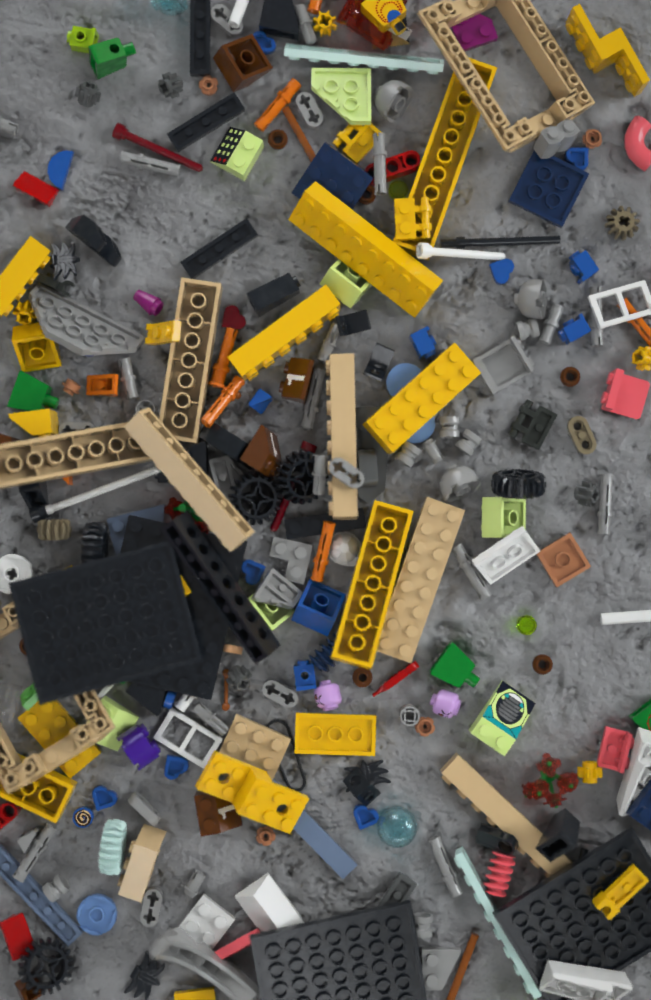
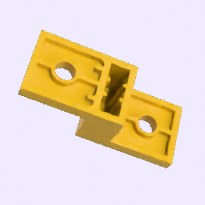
(607, 51)
(252, 792)

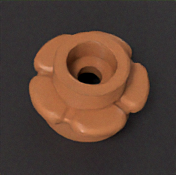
(213, 85)
(592, 133)
(71, 387)
(425, 731)
(270, 835)

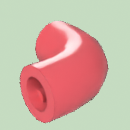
(634, 142)

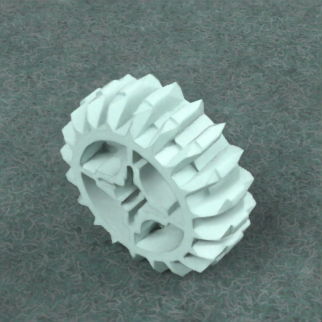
(112, 847)

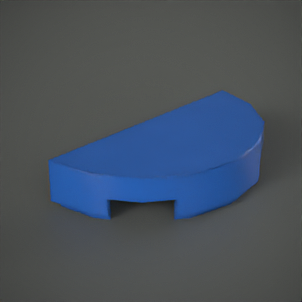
(59, 168)

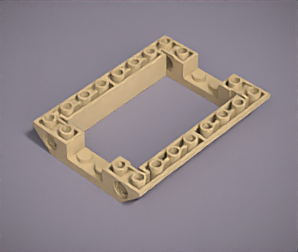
(541, 48)
(17, 774)

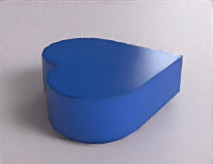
(266, 43)
(577, 157)
(501, 270)
(253, 571)
(174, 766)
(103, 798)
(365, 816)

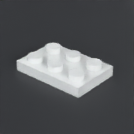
(506, 555)
(207, 921)

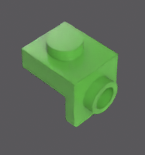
(29, 697)

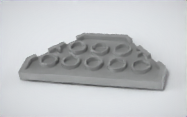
(79, 326)

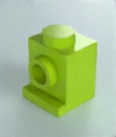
(82, 45)

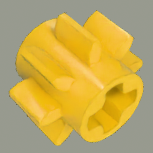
(324, 17)
(24, 313)
(642, 358)
(589, 772)

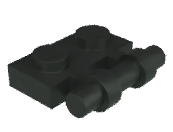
(538, 427)

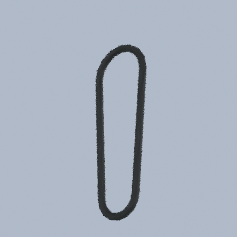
(296, 755)

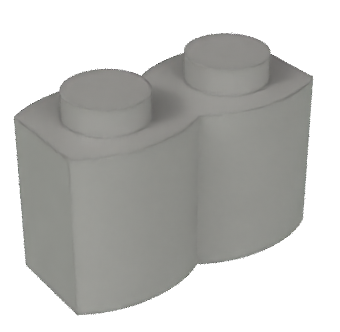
(556, 139)

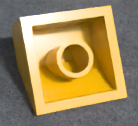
(34, 349)
(37, 422)

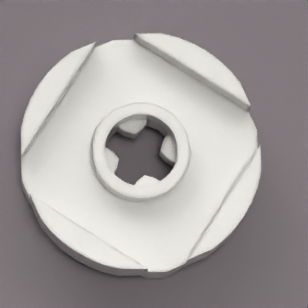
(22, 568)

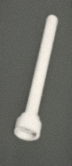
(425, 250)

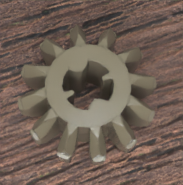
(619, 216)
(54, 529)

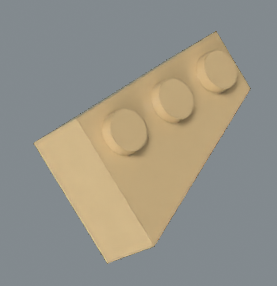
(141, 863)

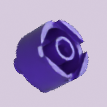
(138, 746)

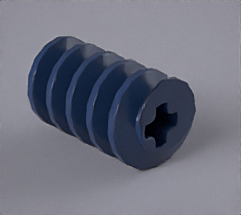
(322, 658)

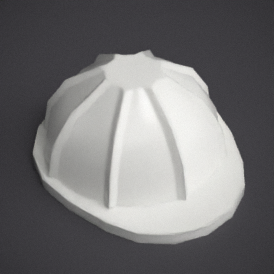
(344, 548)

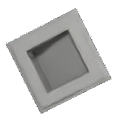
(27, 838)

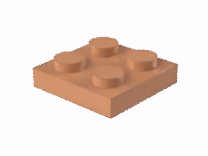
(563, 559)

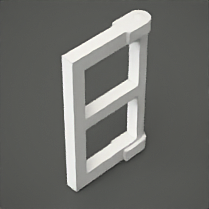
(618, 293)
(180, 750)

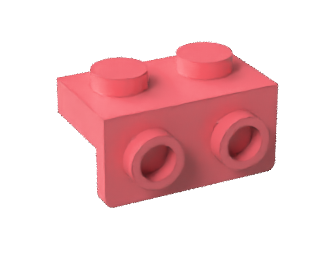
(615, 749)

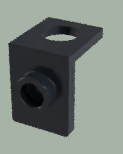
(353, 323)
(379, 361)
(365, 791)

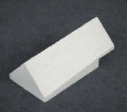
(638, 771)
(268, 905)
(584, 982)

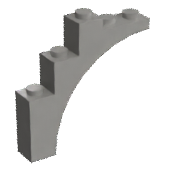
(223, 973)

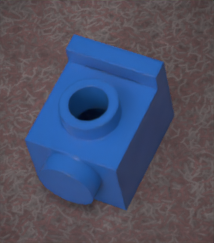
(582, 266)
(574, 329)
(423, 343)
(304, 684)

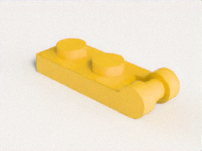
(163, 332)

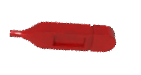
(397, 677)

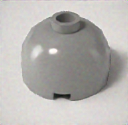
(393, 99)
(532, 299)
(457, 482)

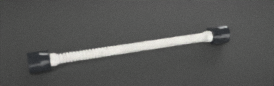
(44, 511)

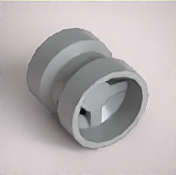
(524, 330)
(143, 404)
(449, 432)
(468, 442)
(407, 454)
(409, 711)
(55, 888)
(422, 924)

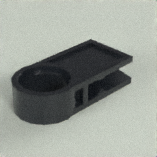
(494, 838)

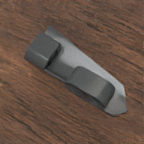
(370, 458)

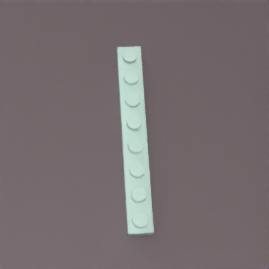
(357, 57)
(473, 879)

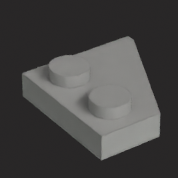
(224, 473)
(277, 591)
(437, 965)

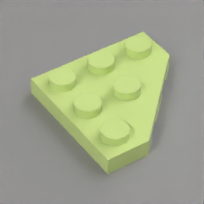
(345, 91)

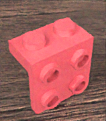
(624, 394)

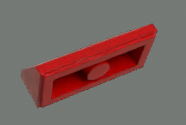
(36, 188)
(16, 935)

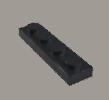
(200, 37)
(206, 122)
(219, 248)
(313, 525)

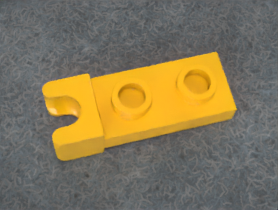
(620, 891)

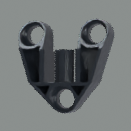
(93, 237)

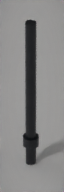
(461, 242)

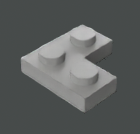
(296, 553)

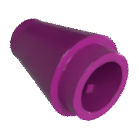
(148, 302)

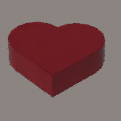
(233, 318)

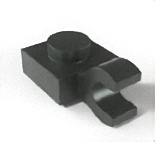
(47, 280)

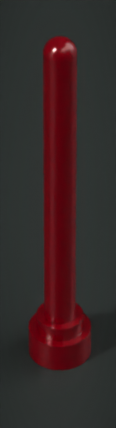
(121, 132)
(284, 504)

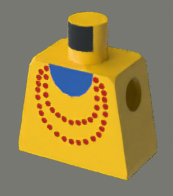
(385, 14)

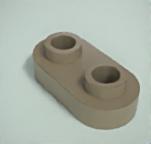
(581, 435)

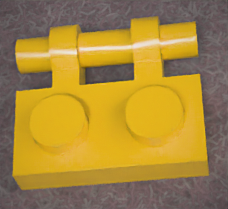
(360, 145)
(405, 218)

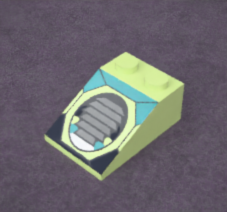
(502, 718)

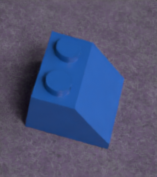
(318, 607)

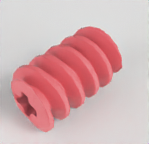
(499, 874)

